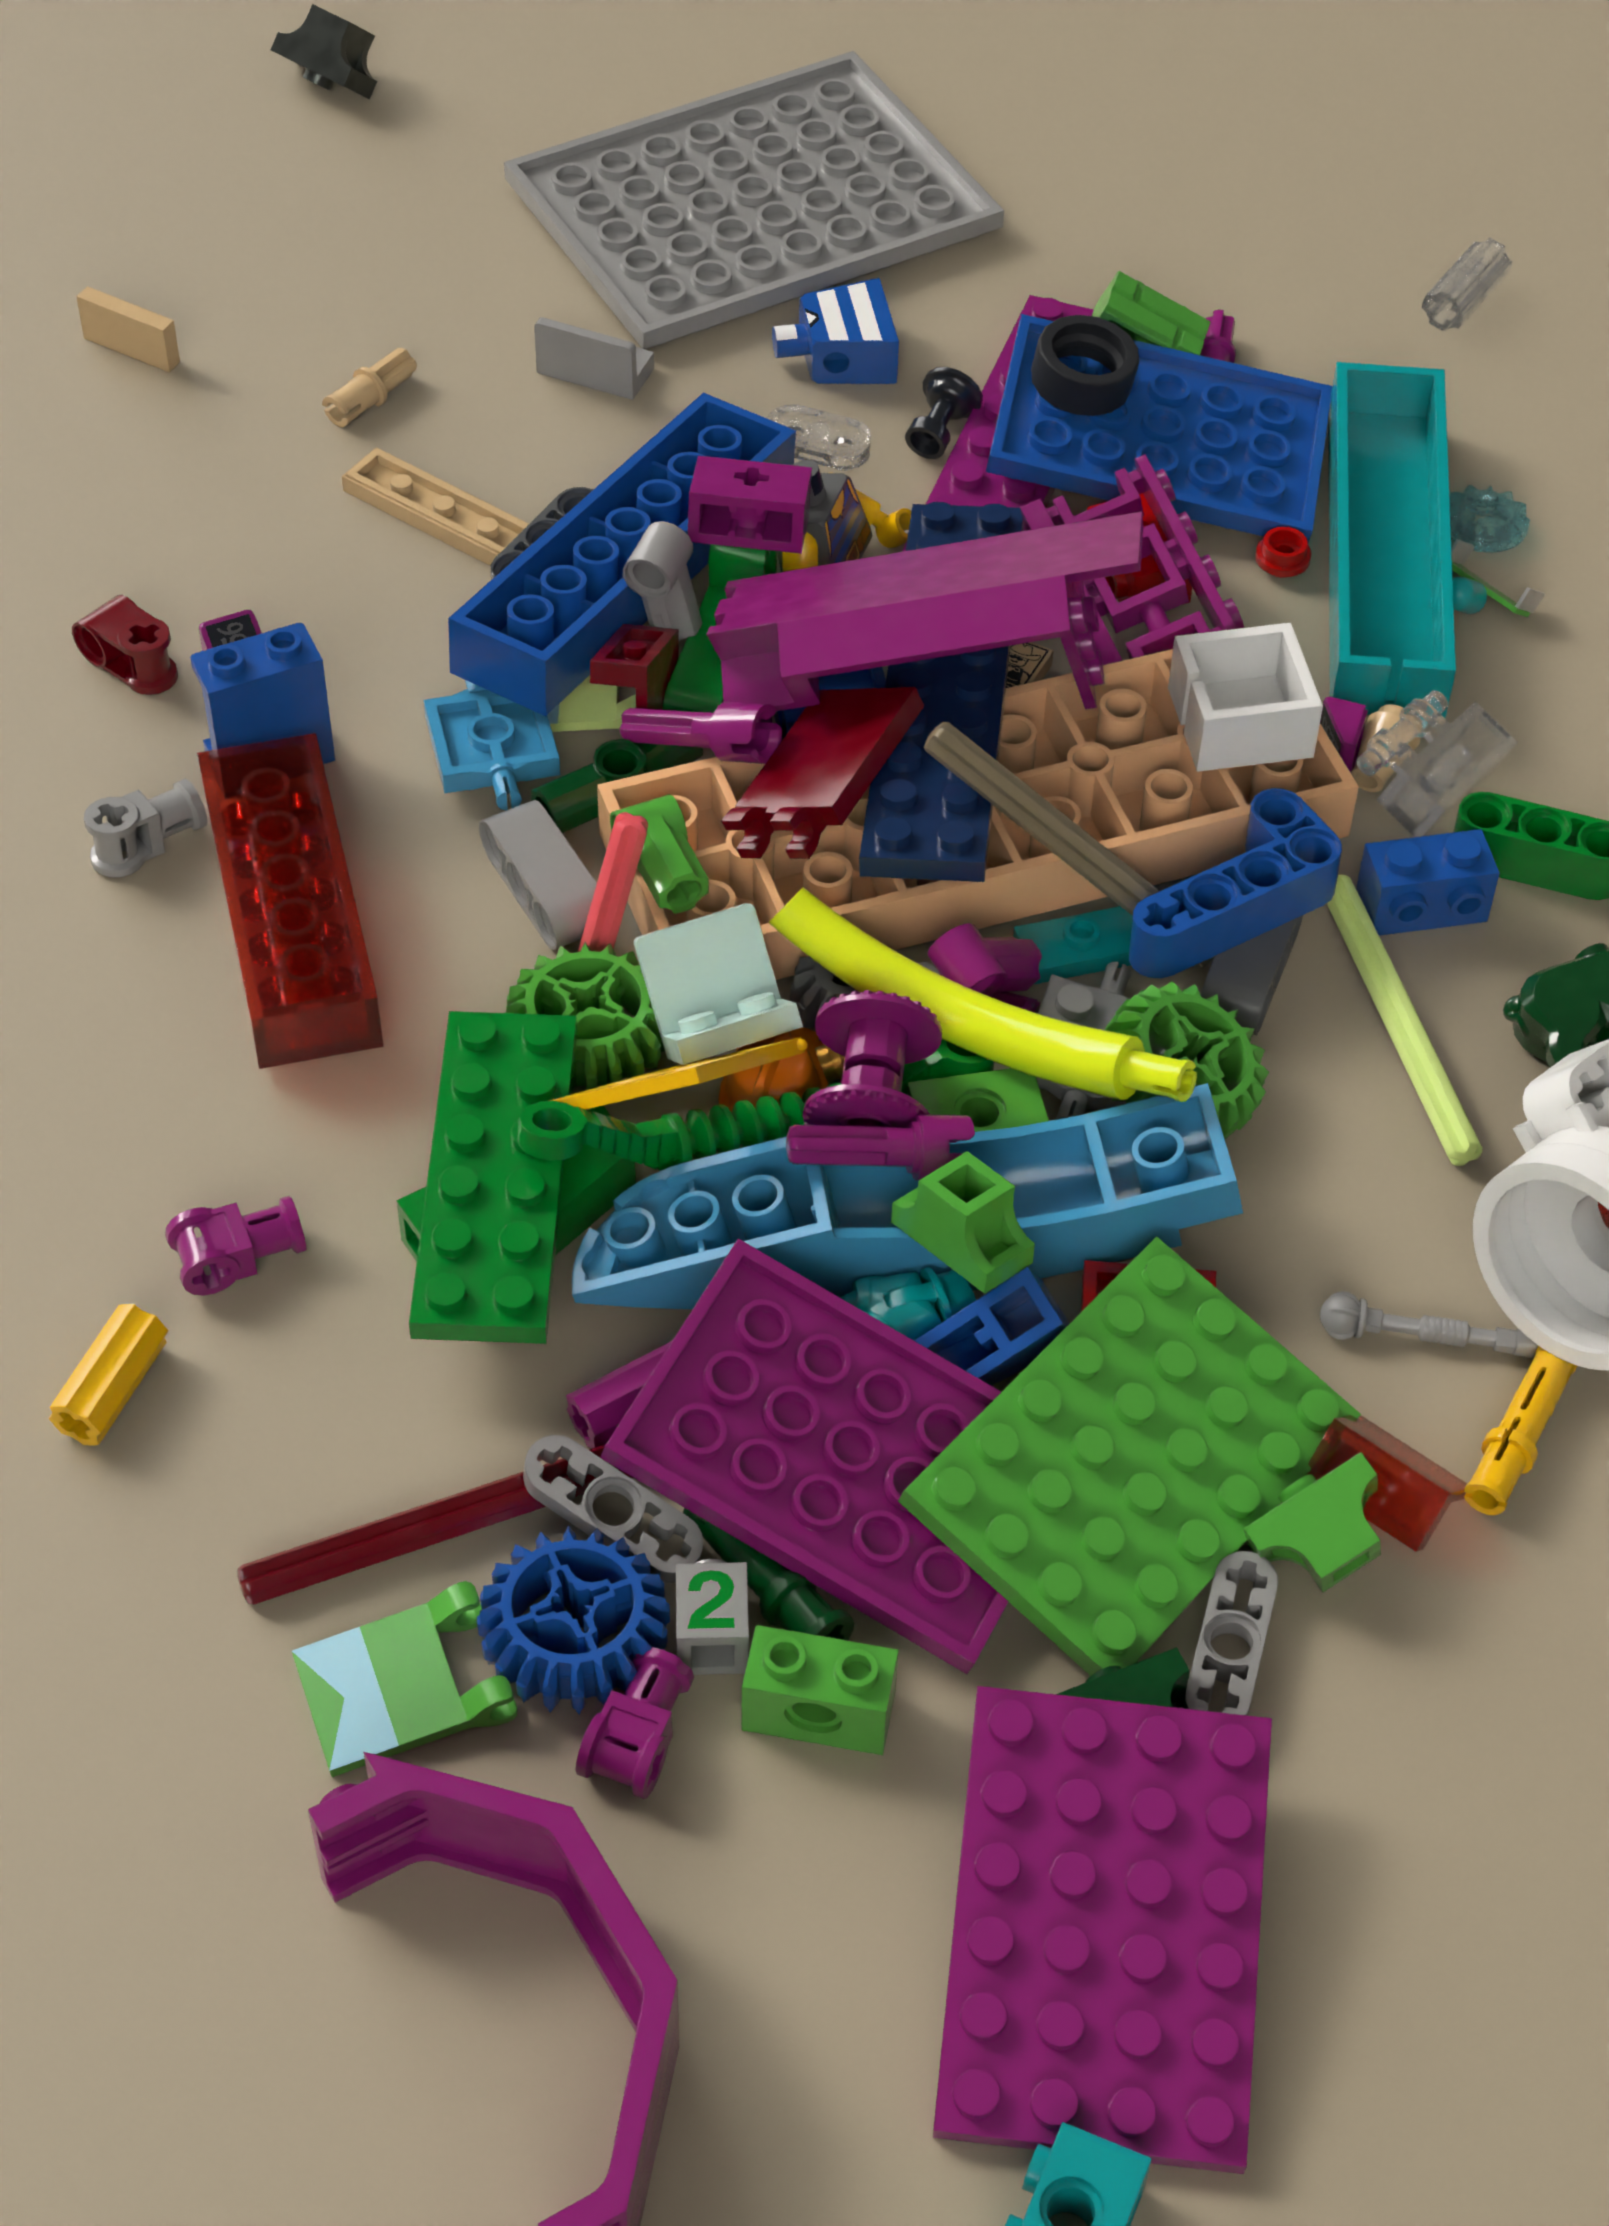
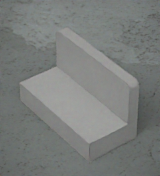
(591, 358)

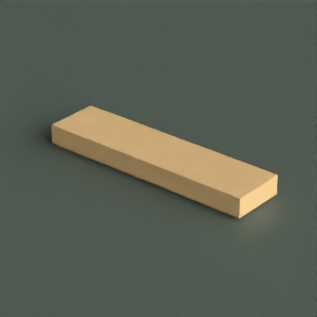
(432, 505)

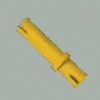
(1512, 1445)

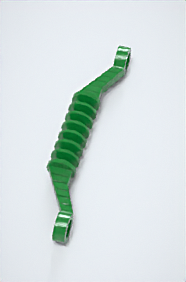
(673, 1141)

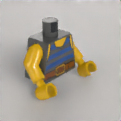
(841, 523)

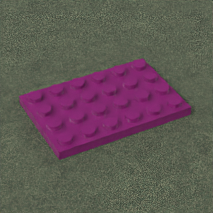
(801, 1434)
(1107, 1928)

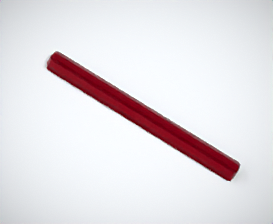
(396, 1535)

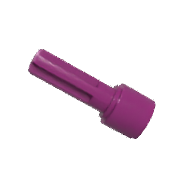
(730, 731)
(918, 1147)

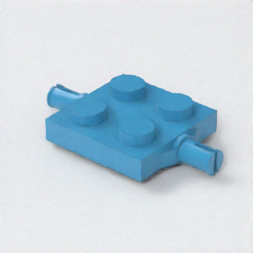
(489, 743)

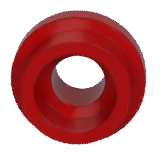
(1283, 552)

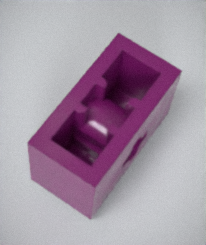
(749, 504)

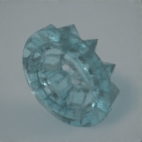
(1490, 533)

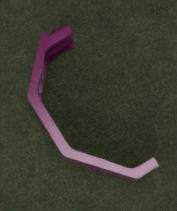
(541, 1845)

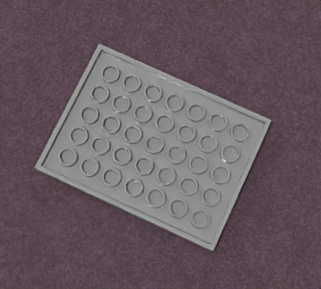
(751, 198)

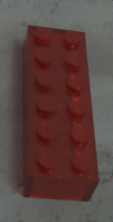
(289, 901)

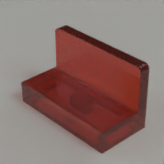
(1410, 1486)

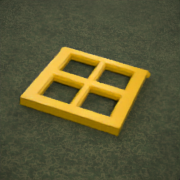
(684, 1075)

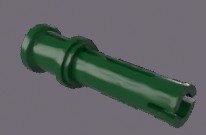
(783, 1594)

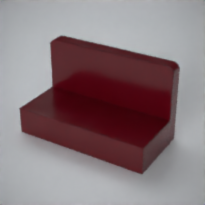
(638, 659)

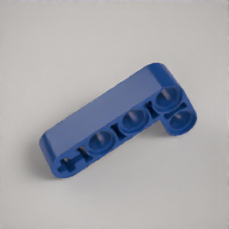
(1282, 875)

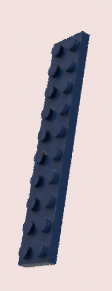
(918, 811)

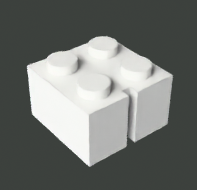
(1244, 697)

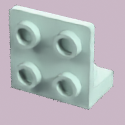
(713, 985)

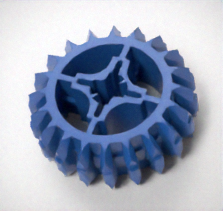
(547, 1647)

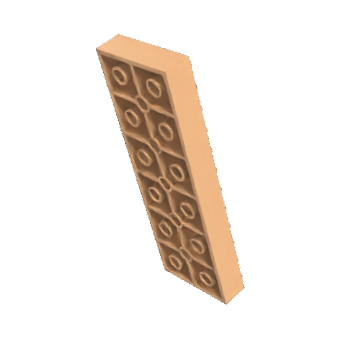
(1107, 768)

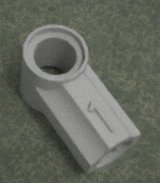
(662, 578)

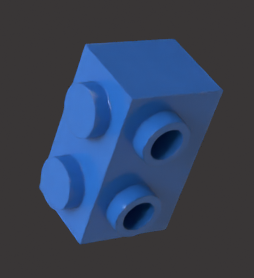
(1428, 881)

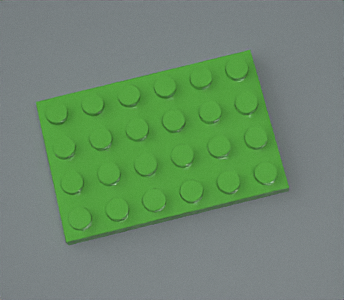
(1127, 1460)

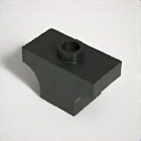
(329, 51)

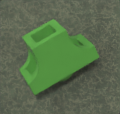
(967, 1222)
(1321, 1524)

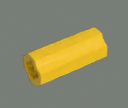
(108, 1374)

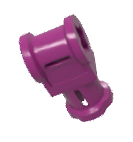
(231, 1242)
(635, 1728)

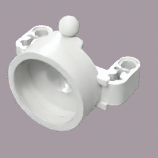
(1541, 1217)

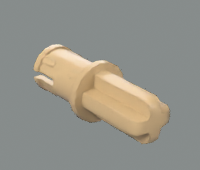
(369, 387)

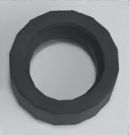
(1078, 391)

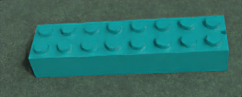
(1389, 536)

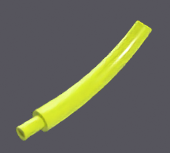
(995, 1030)

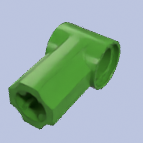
(667, 857)

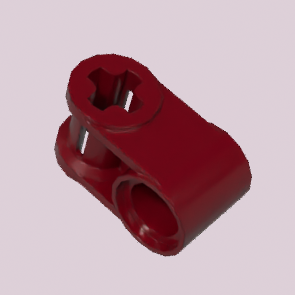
(127, 645)

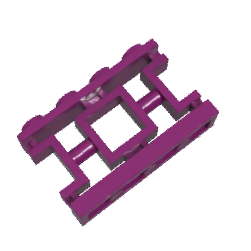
(1175, 559)

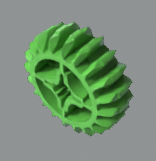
(595, 991)
(1201, 1031)

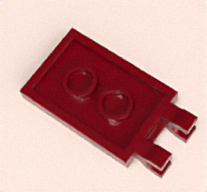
(822, 767)

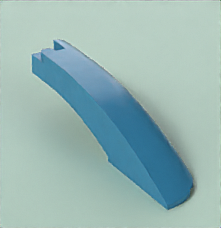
(1081, 1193)

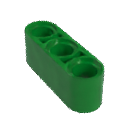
(1541, 843)

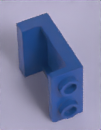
(265, 690)

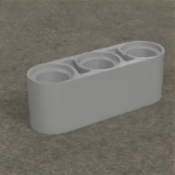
(540, 871)

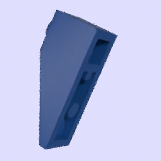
(1000, 1329)

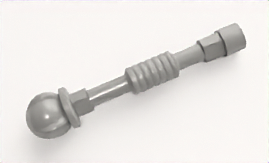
(1349, 1317)

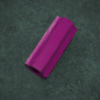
(604, 1402)

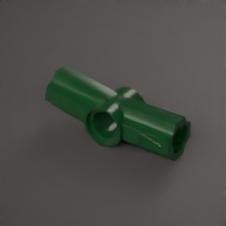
(574, 797)

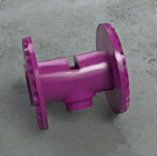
(877, 1039)

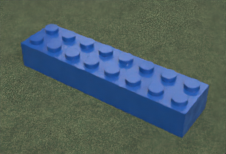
(567, 593)

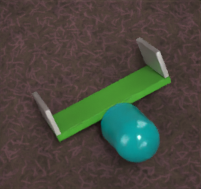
(1471, 591)

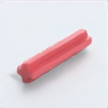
(614, 881)

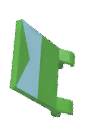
(392, 1685)

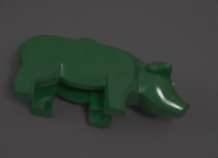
(1563, 1006)

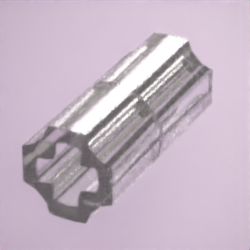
(1466, 284)

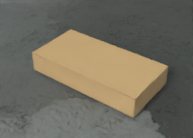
(128, 329)

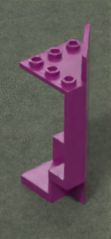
(920, 605)

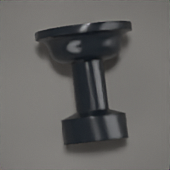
(950, 397)

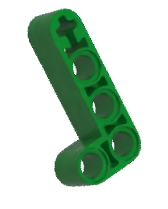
(698, 673)

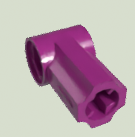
(986, 962)

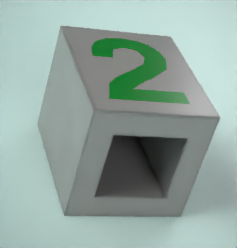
(712, 1616)

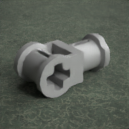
(140, 826)

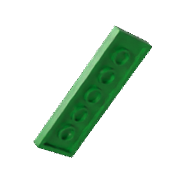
(487, 1202)

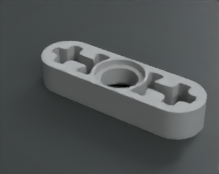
(561, 1492)
(1222, 1619)

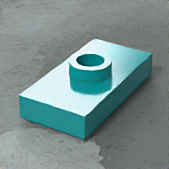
(1080, 942)

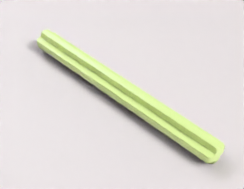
(1403, 1025)

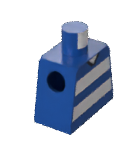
(843, 335)

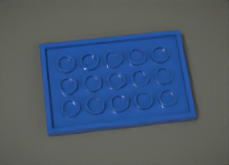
(1228, 435)

